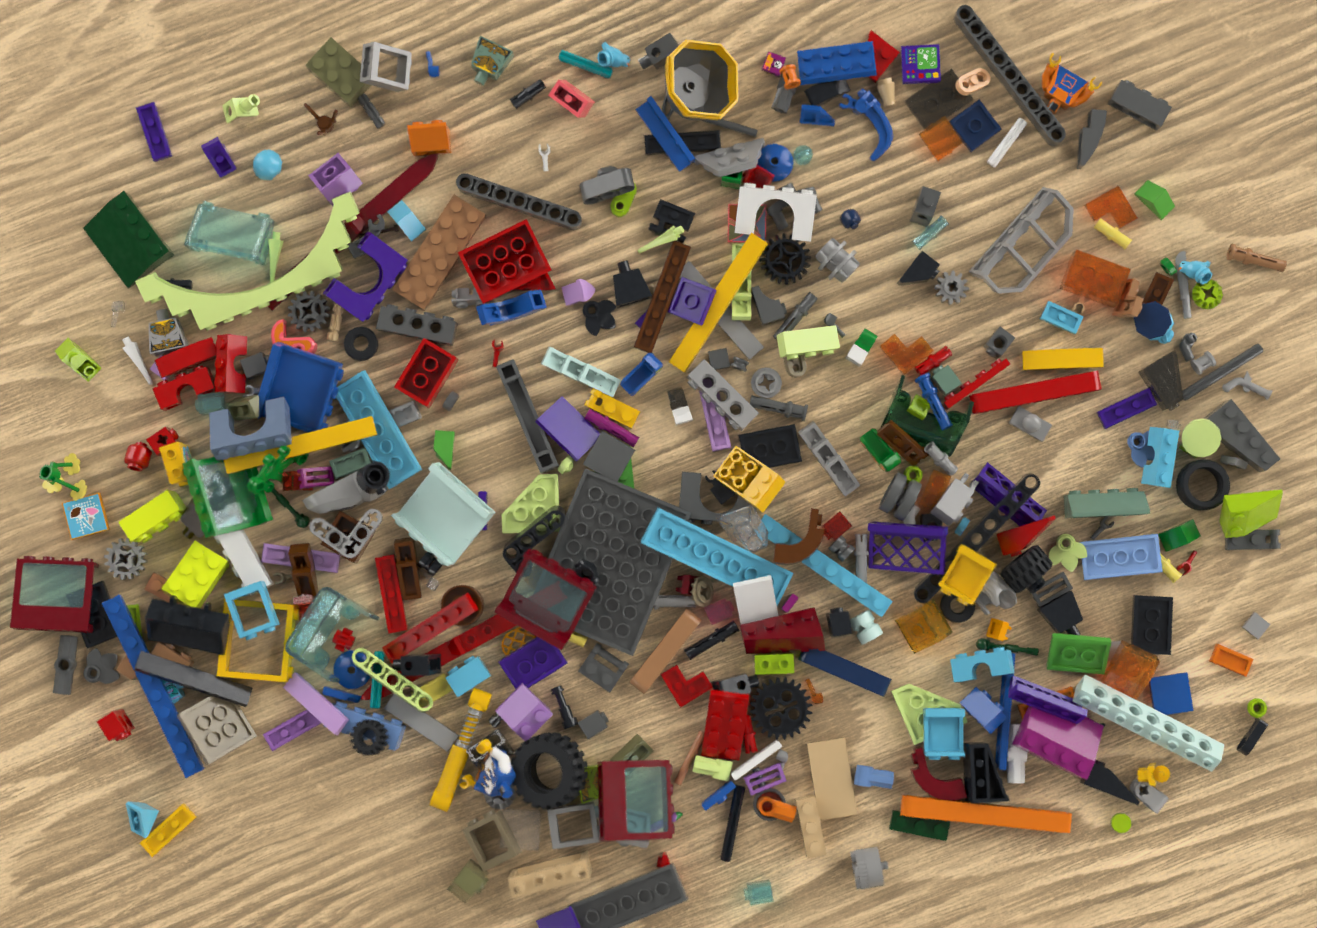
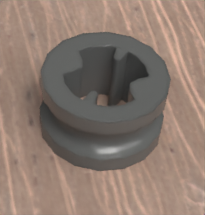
(739, 364)

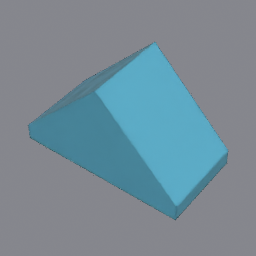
(406, 220)
(141, 817)

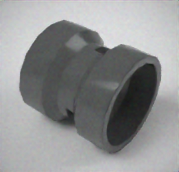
(841, 548)

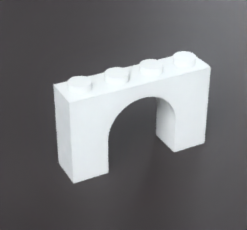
(752, 198)

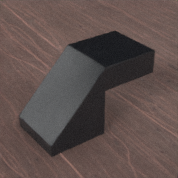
(825, 91)

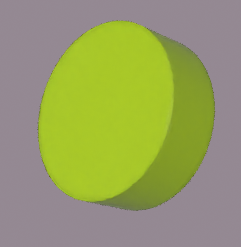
(1121, 822)

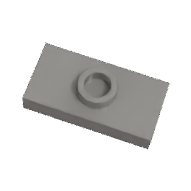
(406, 413)

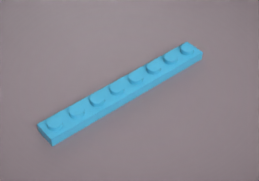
(831, 570)

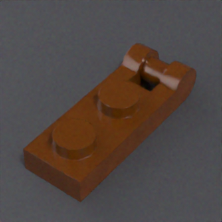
(902, 443)

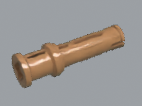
(1248, 256)

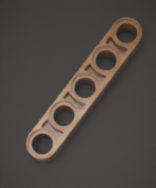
(665, 651)

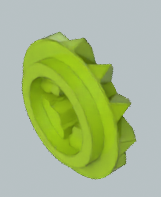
(1210, 302)

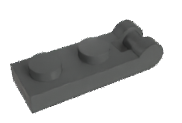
(1254, 540)

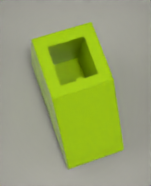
(77, 359)

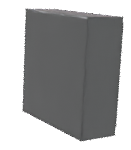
(719, 358)

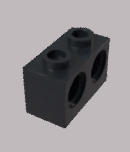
(838, 622)

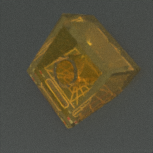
(924, 626)

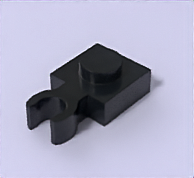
(719, 490)

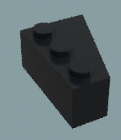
(981, 775)

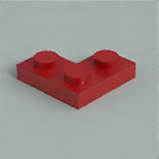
(685, 690)

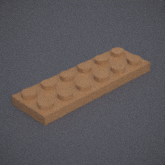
(439, 252)

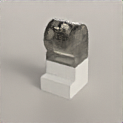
(679, 406)

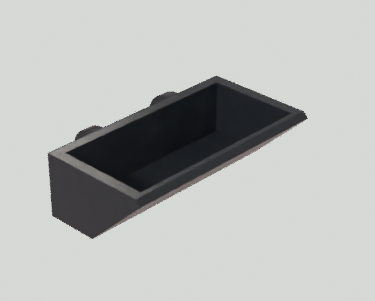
(187, 626)

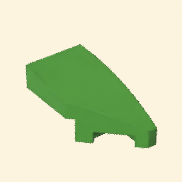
(444, 447)

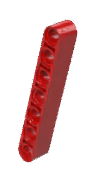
(1035, 392)

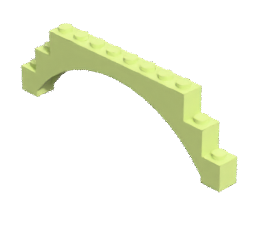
(215, 307)

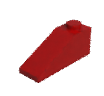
(1021, 537)

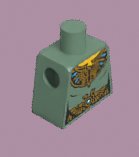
(490, 60)

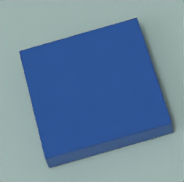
(1171, 693)

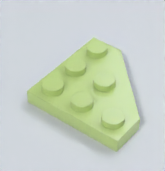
(531, 504)
(911, 702)

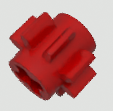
(343, 639)

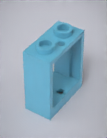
(247, 590)

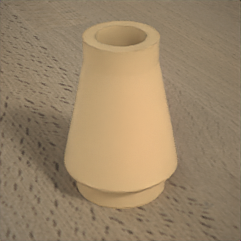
(886, 91)

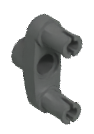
(777, 208)

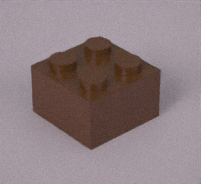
(346, 524)

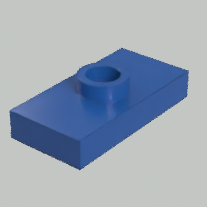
(719, 795)

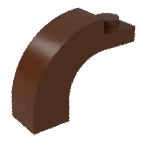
(802, 550)

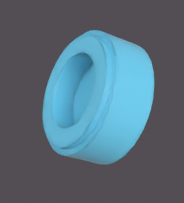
(962, 526)

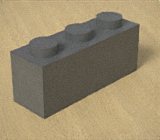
(1139, 104)

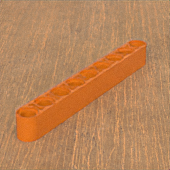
(986, 814)

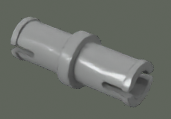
(940, 459)

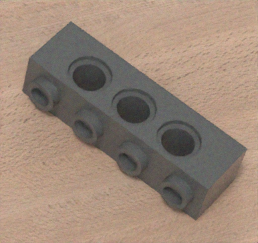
(444, 336)

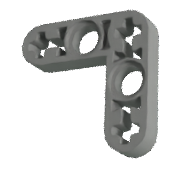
(344, 539)

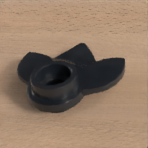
(601, 318)

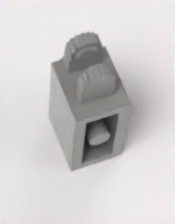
(954, 500)

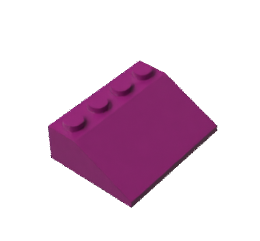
(1059, 741)

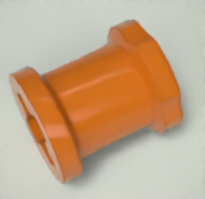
(790, 76)

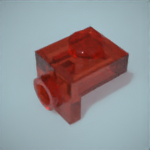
(302, 603)

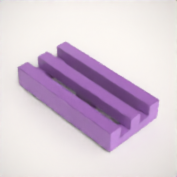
(780, 772)

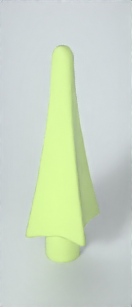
(668, 236)
(275, 247)

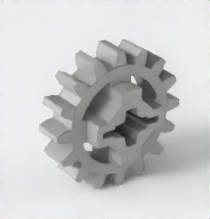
(131, 564)

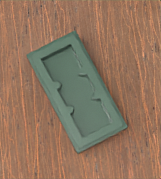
(350, 463)

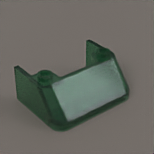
(926, 430)

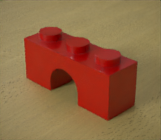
(226, 377)
(169, 392)

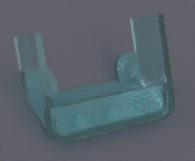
(317, 625)

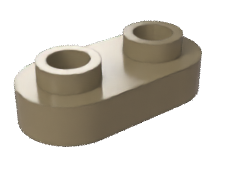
(799, 363)

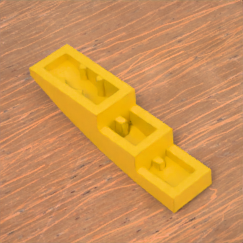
(1063, 359)

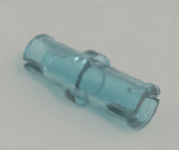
(930, 232)

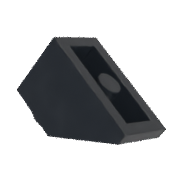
(920, 270)

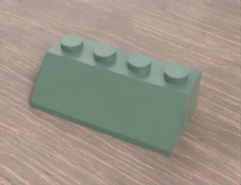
(1105, 504)

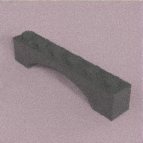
(527, 416)

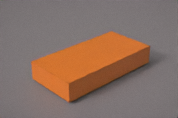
(1231, 660)

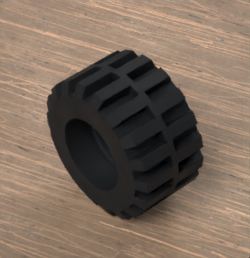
(1026, 569)

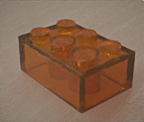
(1095, 278)

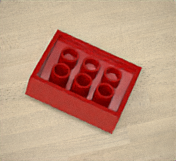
(504, 261)

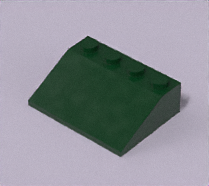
(127, 239)

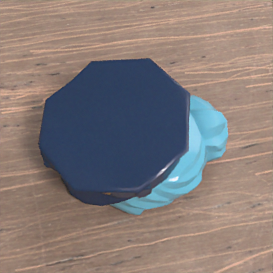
(1155, 322)

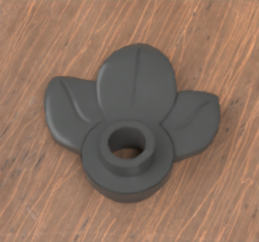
(103, 665)

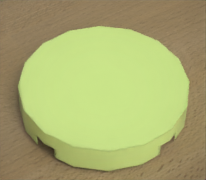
(1201, 438)

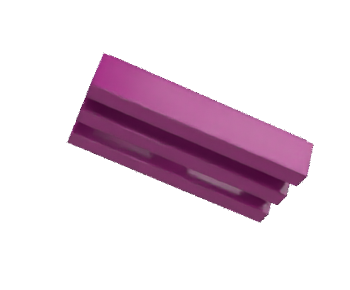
(304, 478)

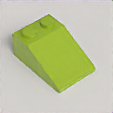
(1248, 511)

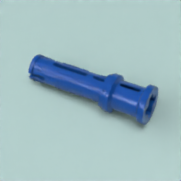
(930, 393)

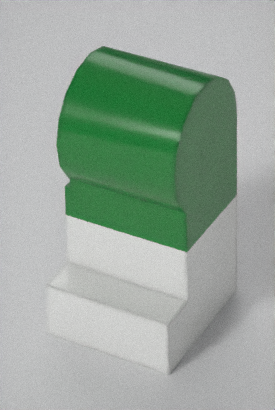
(861, 347)

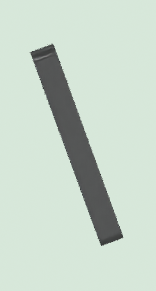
(1010, 84)

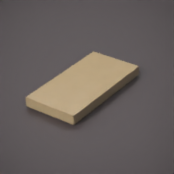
(831, 778)

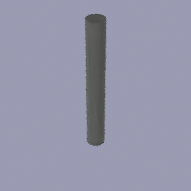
(734, 126)

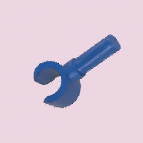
(433, 70)

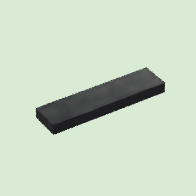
(695, 142)

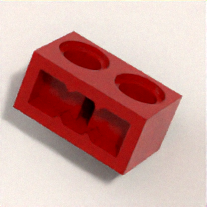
(116, 725)

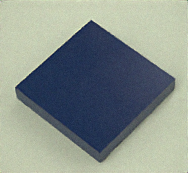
(975, 125)

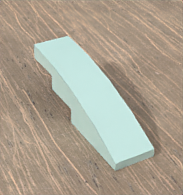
(580, 371)

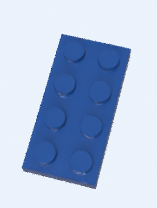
(836, 63)

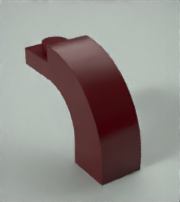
(942, 789)

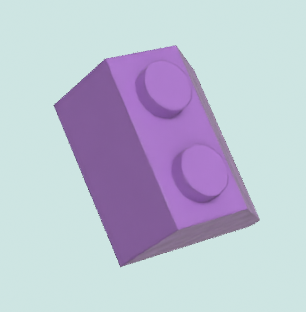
(335, 178)
(524, 712)

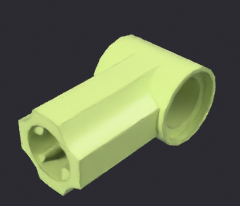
(716, 768)

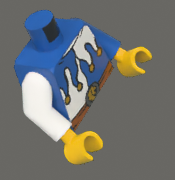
(494, 774)

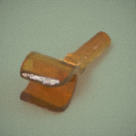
(817, 698)

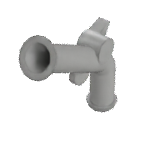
(1247, 386)

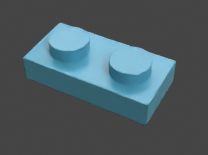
(1061, 317)

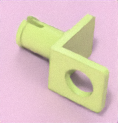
(241, 107)

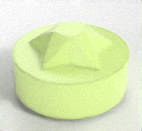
(566, 465)

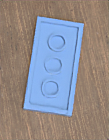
(1122, 557)

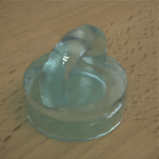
(803, 155)

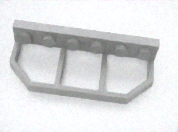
(1014, 231)

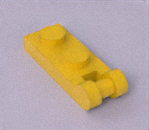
(612, 408)

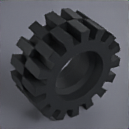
(380, 740)

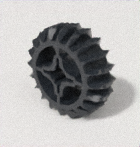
(792, 255)

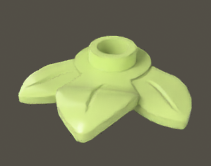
(1067, 555)

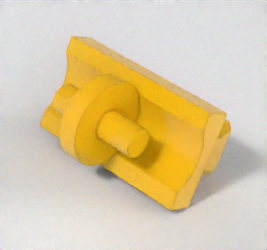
(1153, 774)

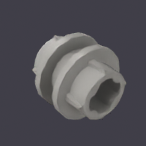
(837, 260)

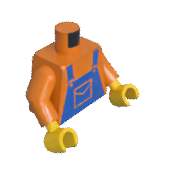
(1064, 87)

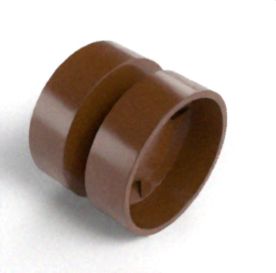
(458, 591)

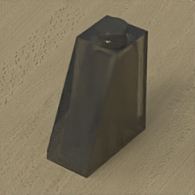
(1164, 381)

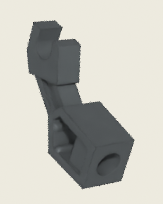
(374, 229)

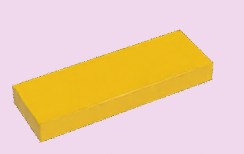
(168, 830)

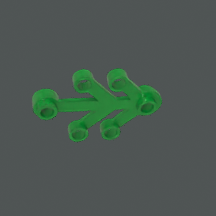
(262, 481)

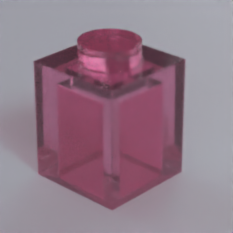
(719, 611)

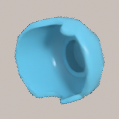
(267, 164)

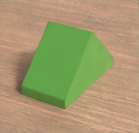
(1155, 199)

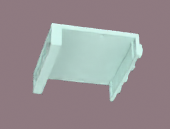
(443, 515)

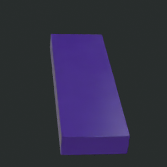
(154, 132)
(1126, 408)

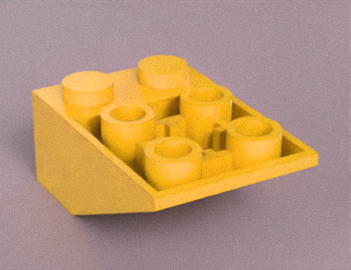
(749, 479)

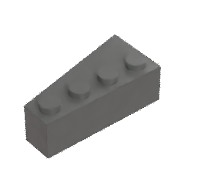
(1242, 437)

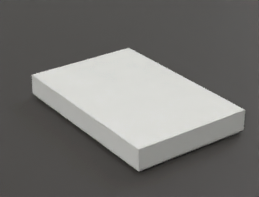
(755, 599)

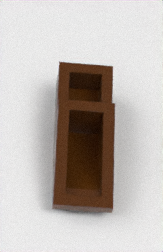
(407, 568)
(303, 569)

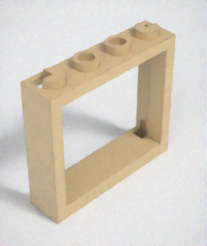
(549, 874)

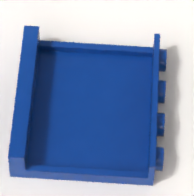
(304, 381)

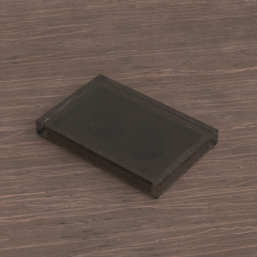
(937, 100)

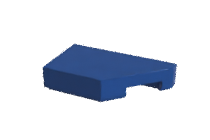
(815, 115)
(340, 694)

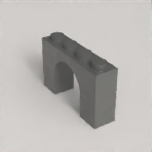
(691, 500)

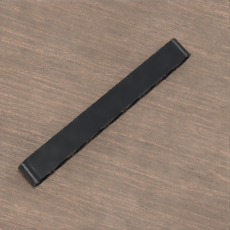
(980, 528)

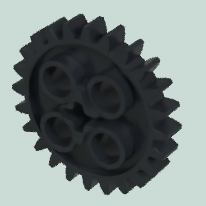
(787, 724)

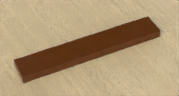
(662, 297)

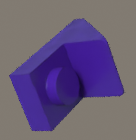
(219, 157)

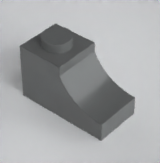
(768, 309)

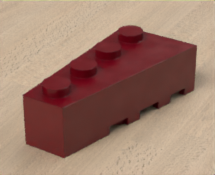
(784, 633)

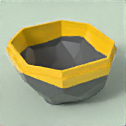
(709, 73)

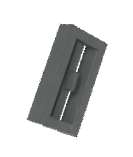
(1065, 581)

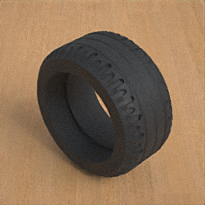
(1220, 475)

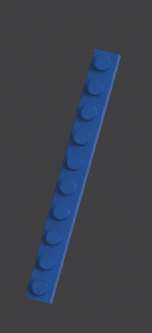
(153, 688)

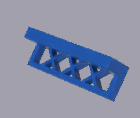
(665, 134)

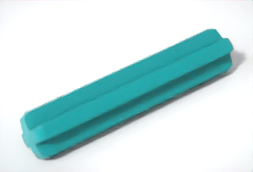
(585, 64)
(376, 688)

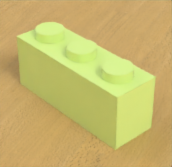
(808, 342)

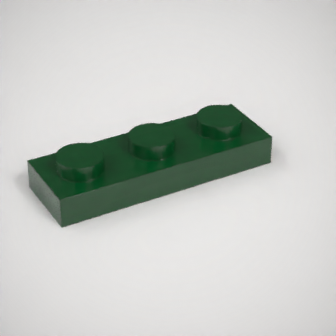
(919, 826)

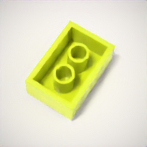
(153, 517)
(195, 576)

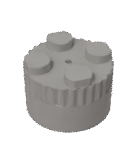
(868, 868)

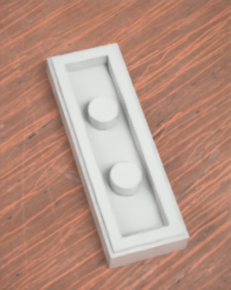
(756, 759)

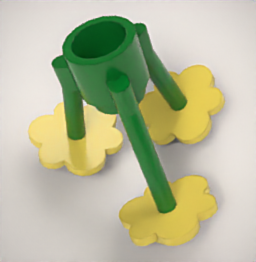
(53, 479)

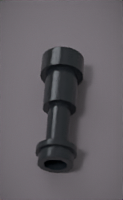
(565, 710)

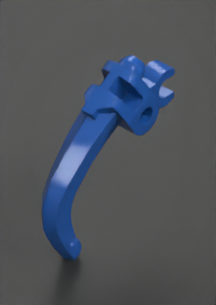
(871, 108)

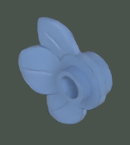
(1141, 452)

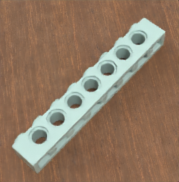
(1148, 723)

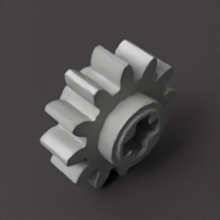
(958, 287)

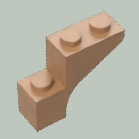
(162, 650)

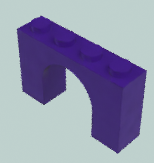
(389, 265)

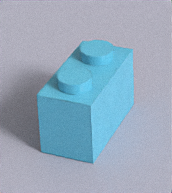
(468, 676)

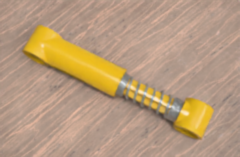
(458, 756)

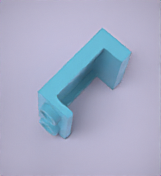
(943, 732)

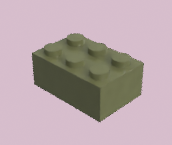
(338, 71)

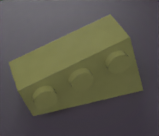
(468, 881)

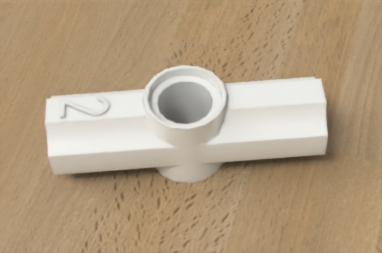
(1015, 759)

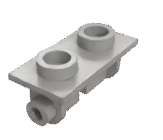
(463, 299)

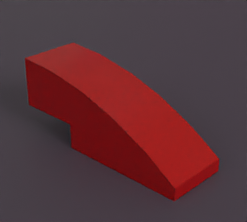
(186, 357)

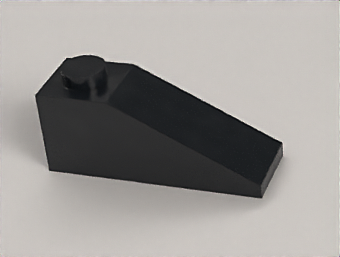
(1106, 781)

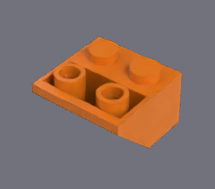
(429, 138)

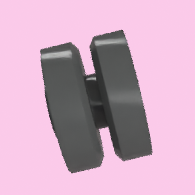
(901, 497)

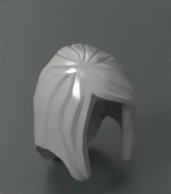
(996, 593)

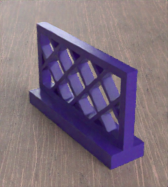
(907, 530)

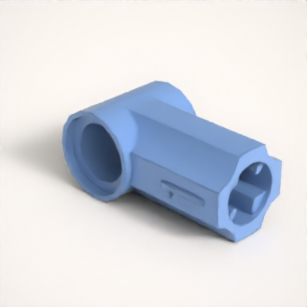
(868, 777)

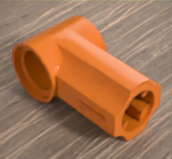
(778, 809)

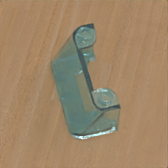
(230, 233)

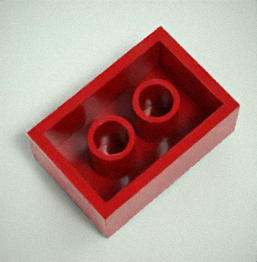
(426, 373)

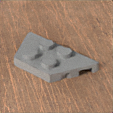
(732, 159)

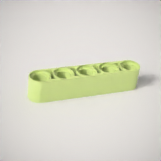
(382, 679)

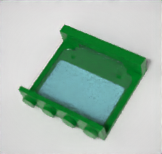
(223, 498)

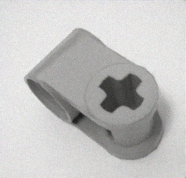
(1149, 796)

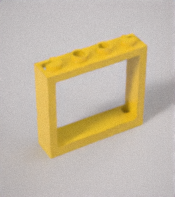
(287, 670)

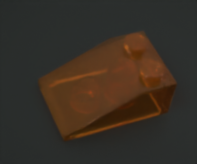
(1130, 670)

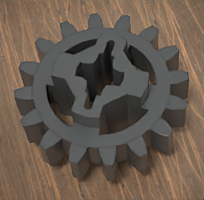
(304, 318)

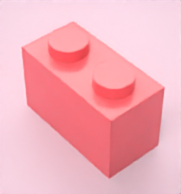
(571, 98)

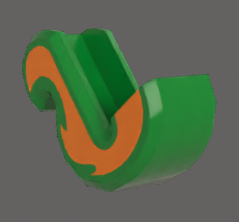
(880, 451)

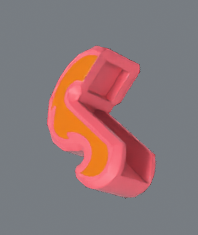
(279, 334)

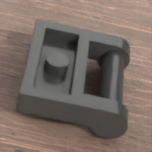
(600, 673)

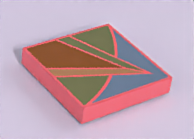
(760, 224)

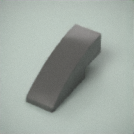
(1090, 136)

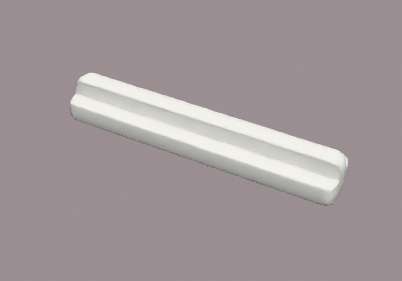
(1007, 142)

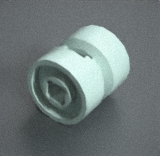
(865, 627)

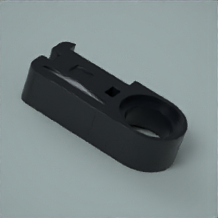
(1252, 736)

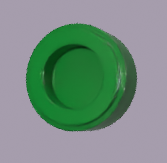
(1167, 266)

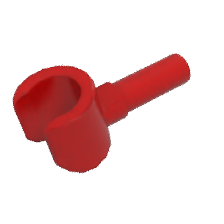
(496, 352)
(1187, 565)

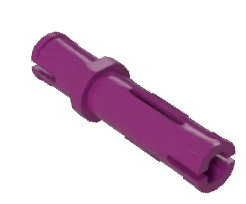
(611, 427)

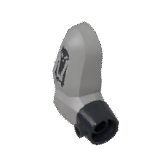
(360, 487)

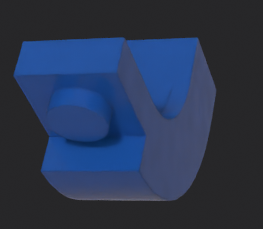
(511, 309)

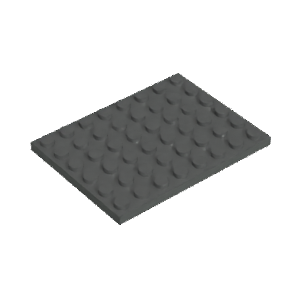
(607, 530)

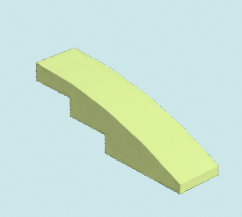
(742, 300)

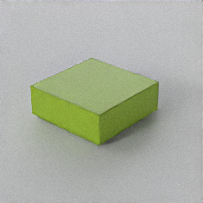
(919, 407)

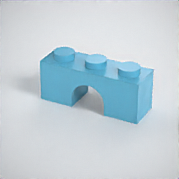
(1165, 447)
(965, 667)

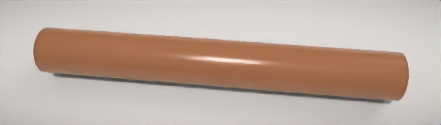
(689, 759)

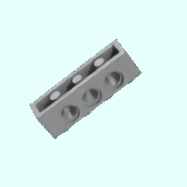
(747, 411)

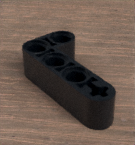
(535, 535)

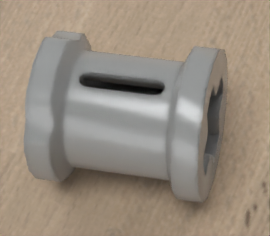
(1203, 362)

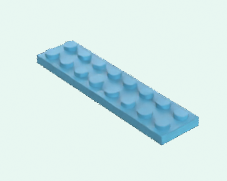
(710, 553)

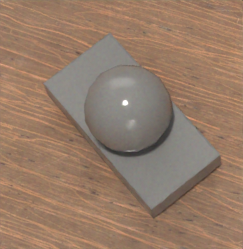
(1030, 423)

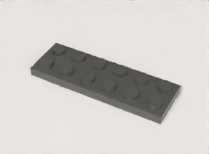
(631, 900)

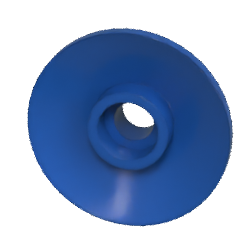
(784, 158)
(341, 671)

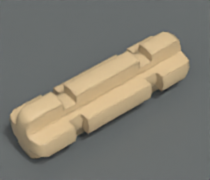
(335, 322)

